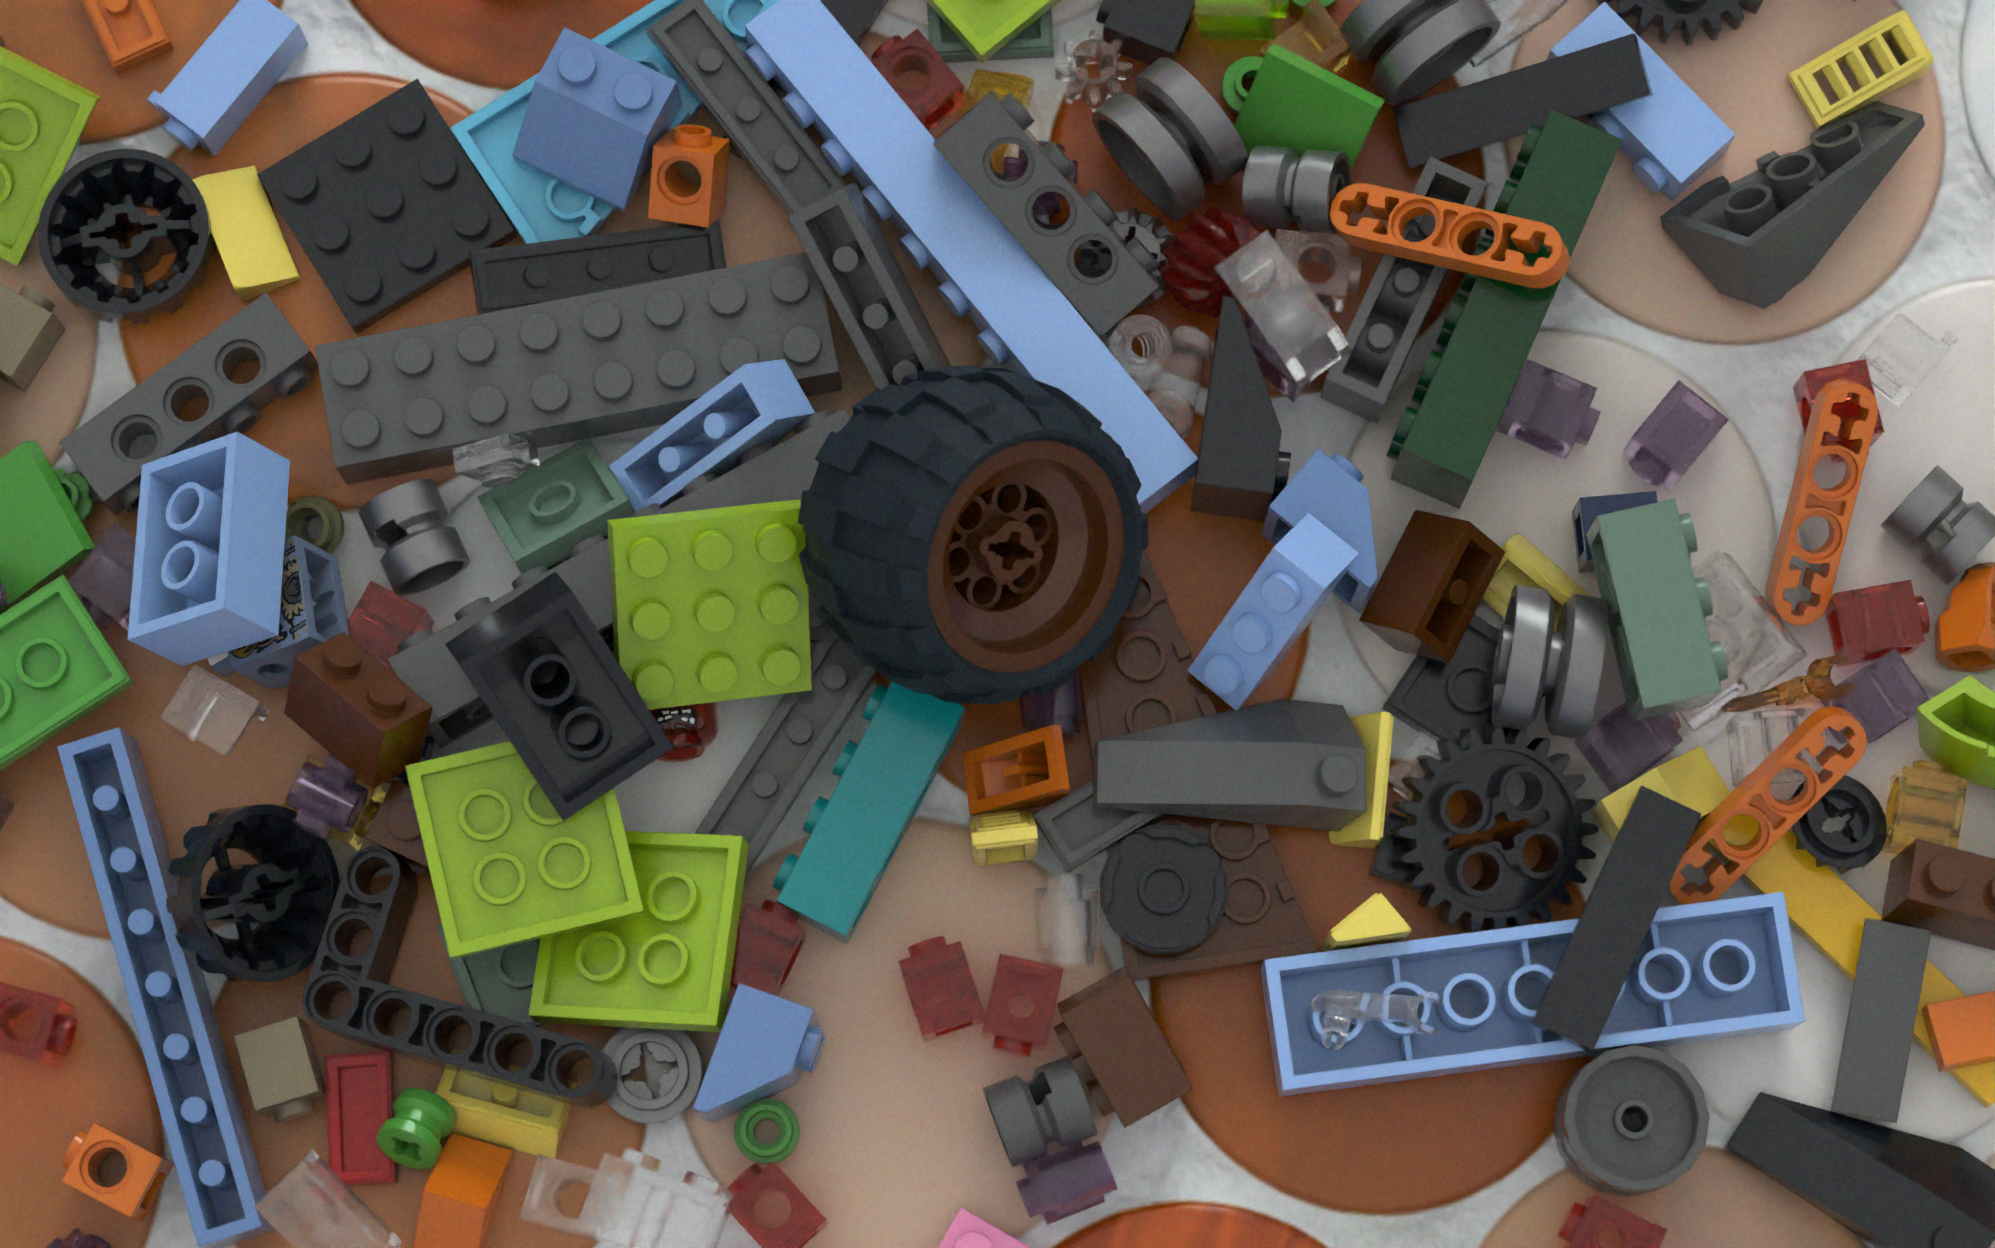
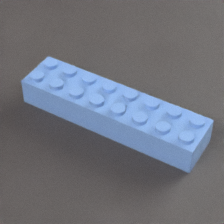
(1695, 979)

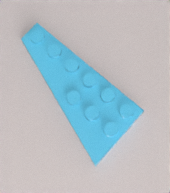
(538, 203)

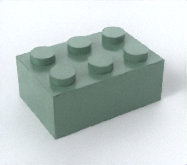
(1656, 609)

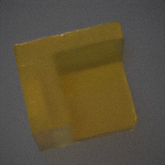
(1315, 39)

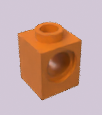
(673, 196)
(141, 1182)

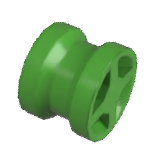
(416, 1128)

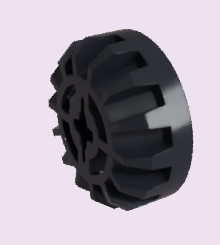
(91, 218)
(284, 893)

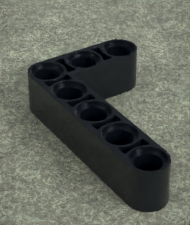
(432, 1019)

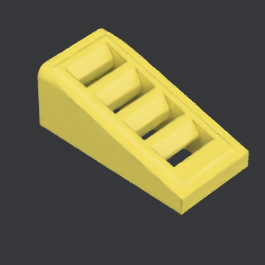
(1907, 44)
(1003, 837)

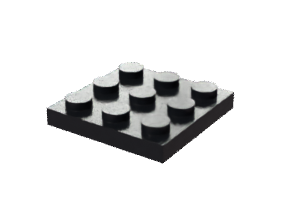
(386, 205)

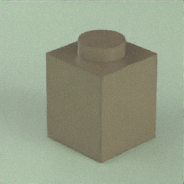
(26, 334)
(281, 1069)

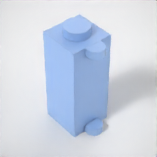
(229, 75)

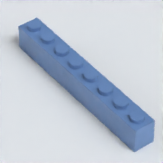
(165, 989)

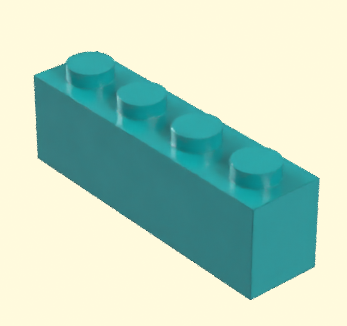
(869, 810)

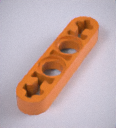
(1445, 243)
(1810, 500)
(1772, 814)

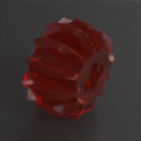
(1197, 252)

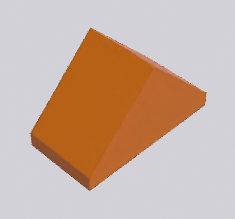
(1017, 772)
(462, 1194)

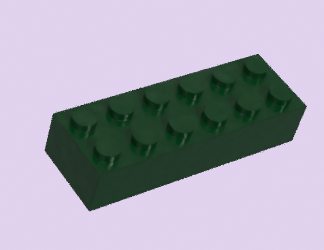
(1498, 322)

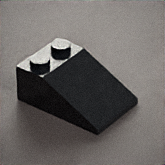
(1240, 434)
(559, 695)

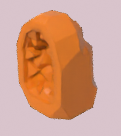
(1968, 622)

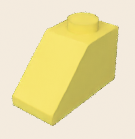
(1685, 779)

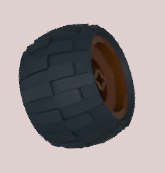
(1021, 498)

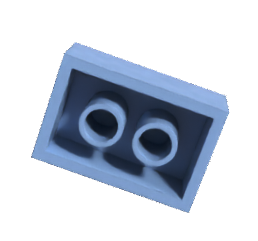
(209, 549)

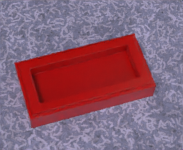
(357, 1106)

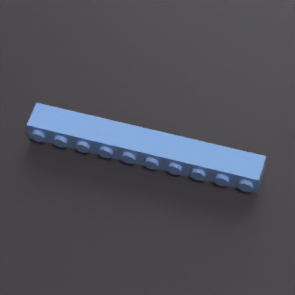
(956, 234)

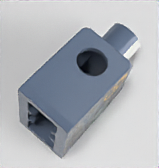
(309, 614)

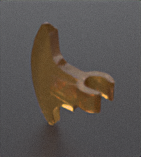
(1815, 684)

